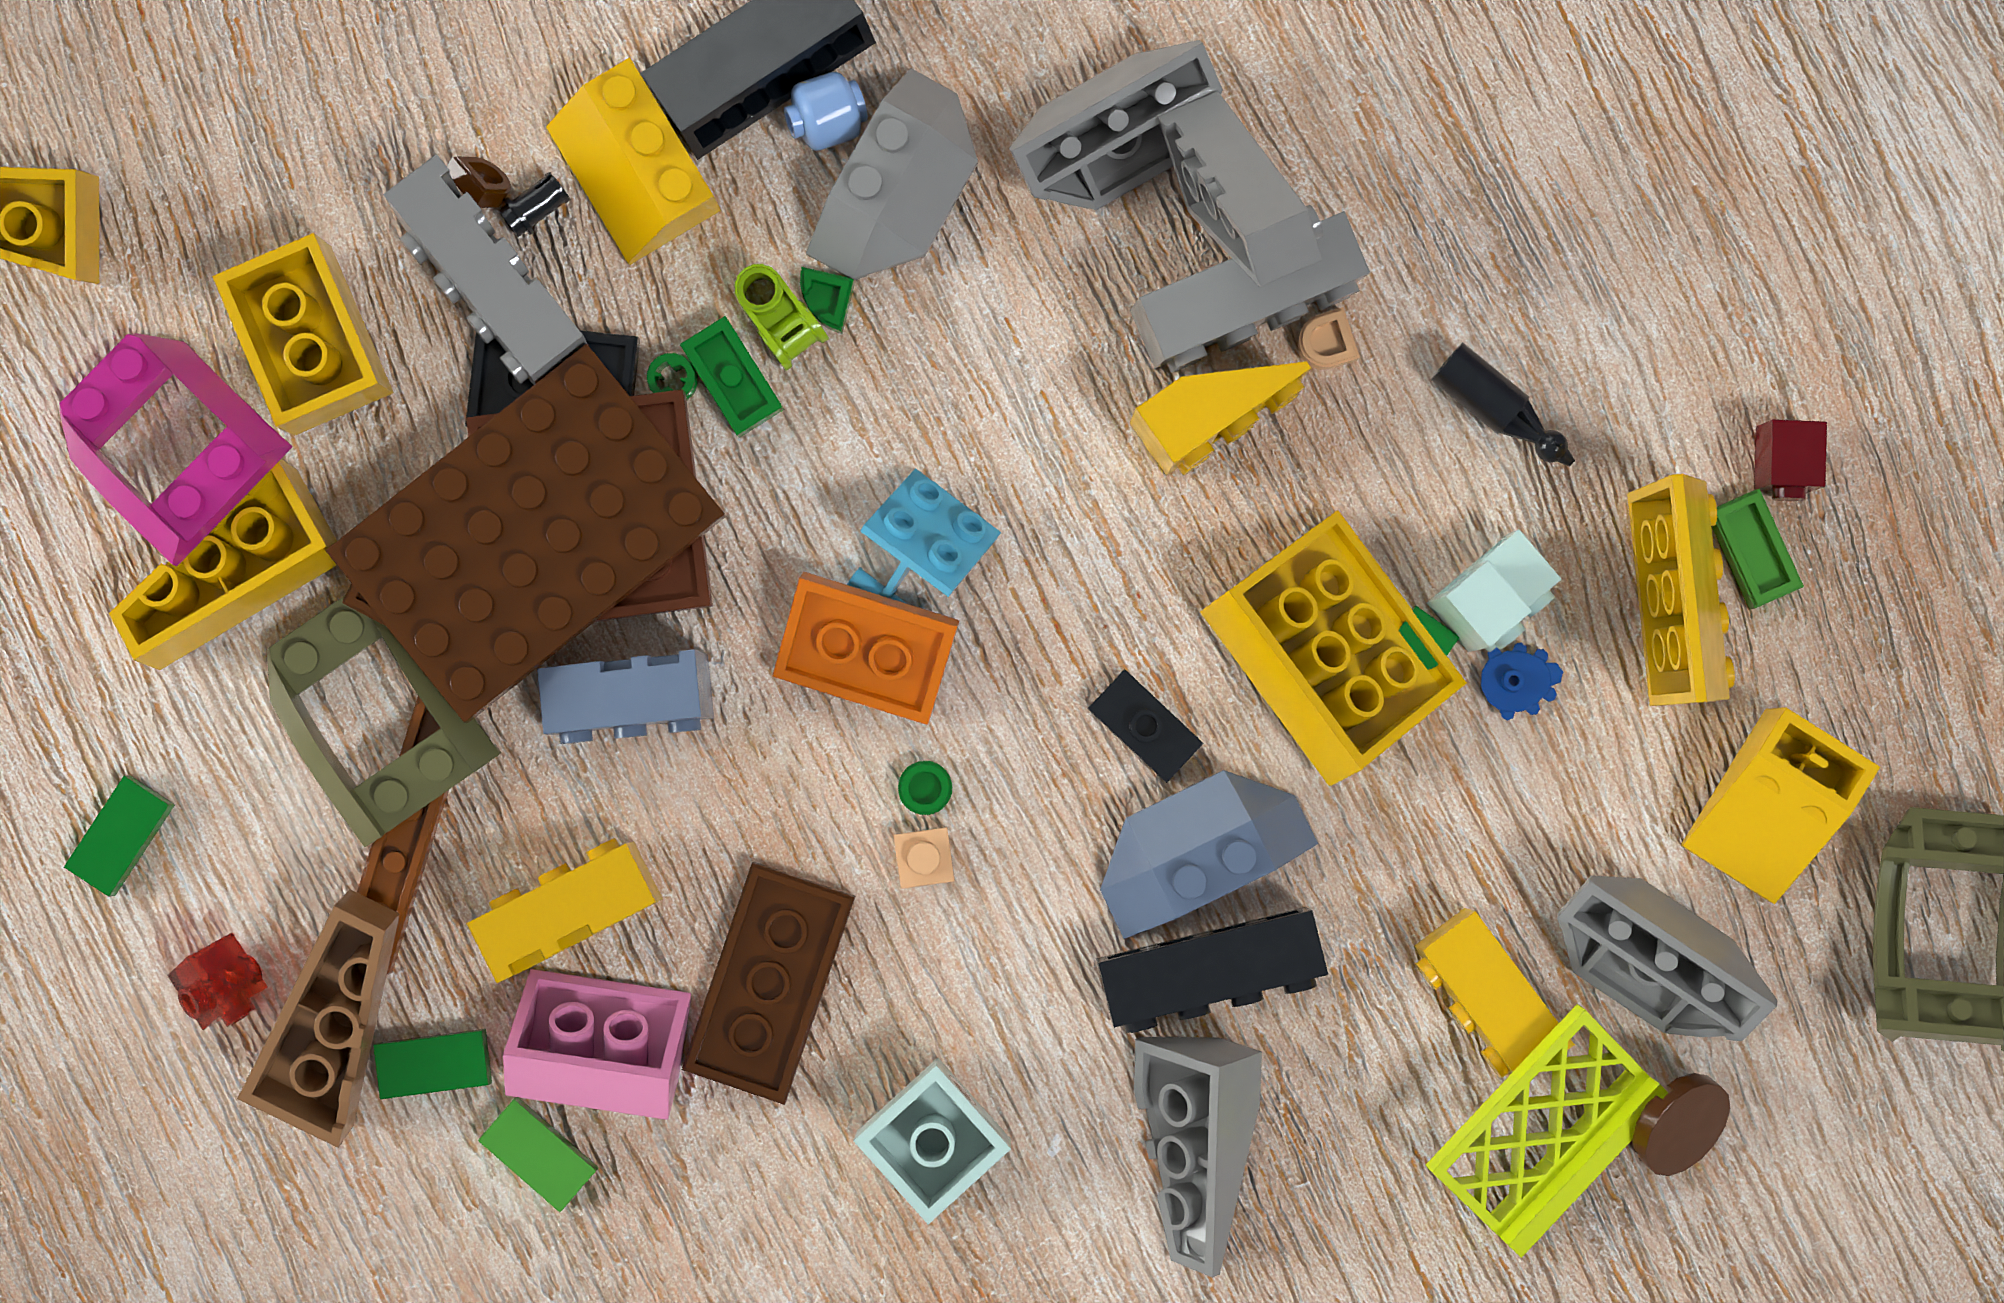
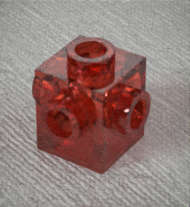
(218, 983)

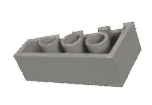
(482, 273)

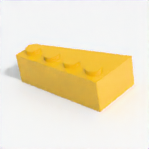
(51, 221)

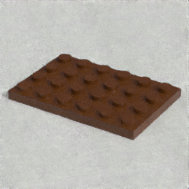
(526, 533)

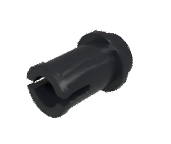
(533, 205)

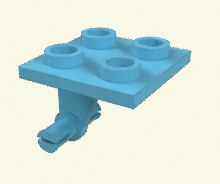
(928, 535)

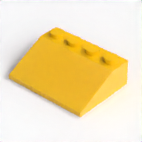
(1680, 591)
(1328, 650)

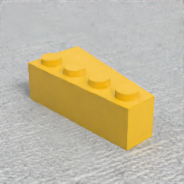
(243, 565)

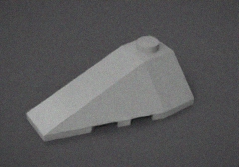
(1201, 1123)

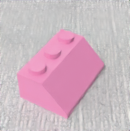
(597, 1044)

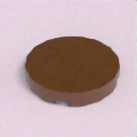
(1682, 1125)

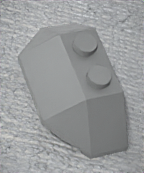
(1108, 129)
(897, 181)
(1662, 960)

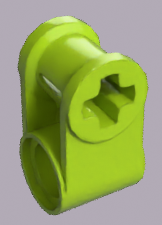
(780, 316)

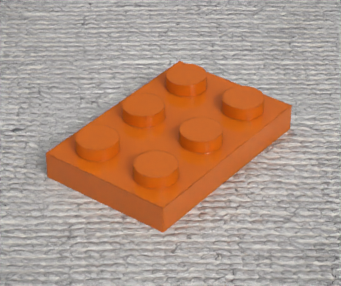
(865, 648)

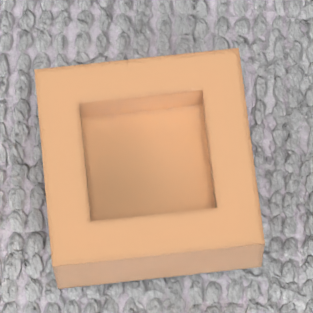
(924, 857)

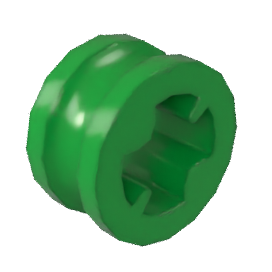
(677, 363)

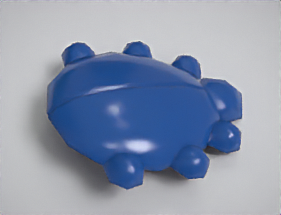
(1519, 680)

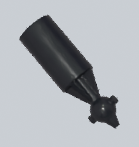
(1498, 403)

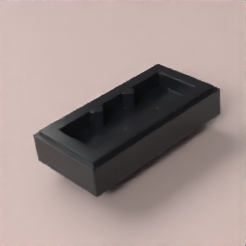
(1145, 726)

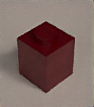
(1790, 458)

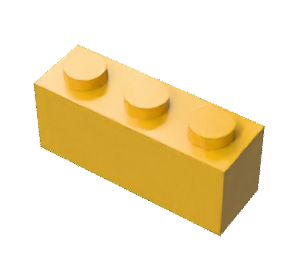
(1486, 990)

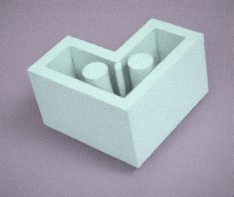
(1496, 594)

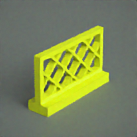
(1572, 1155)

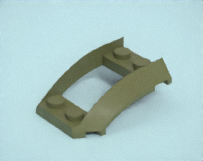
(406, 782)
(1924, 1005)

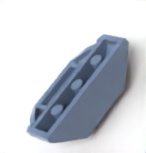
(1200, 849)

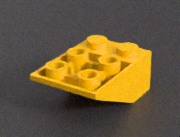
(1202, 408)
(1779, 803)

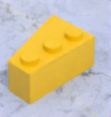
(563, 909)

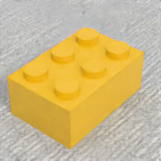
(302, 334)

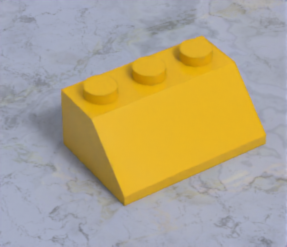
(631, 162)

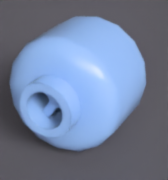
(826, 111)

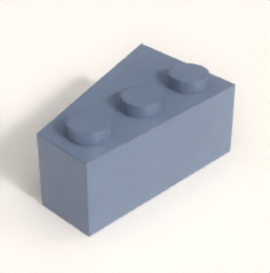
(626, 696)

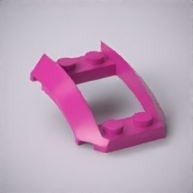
(213, 479)

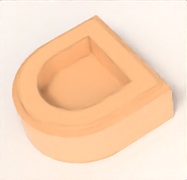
(1327, 341)

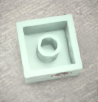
(933, 1141)

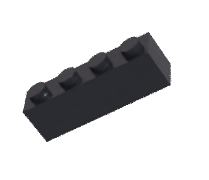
(1212, 968)

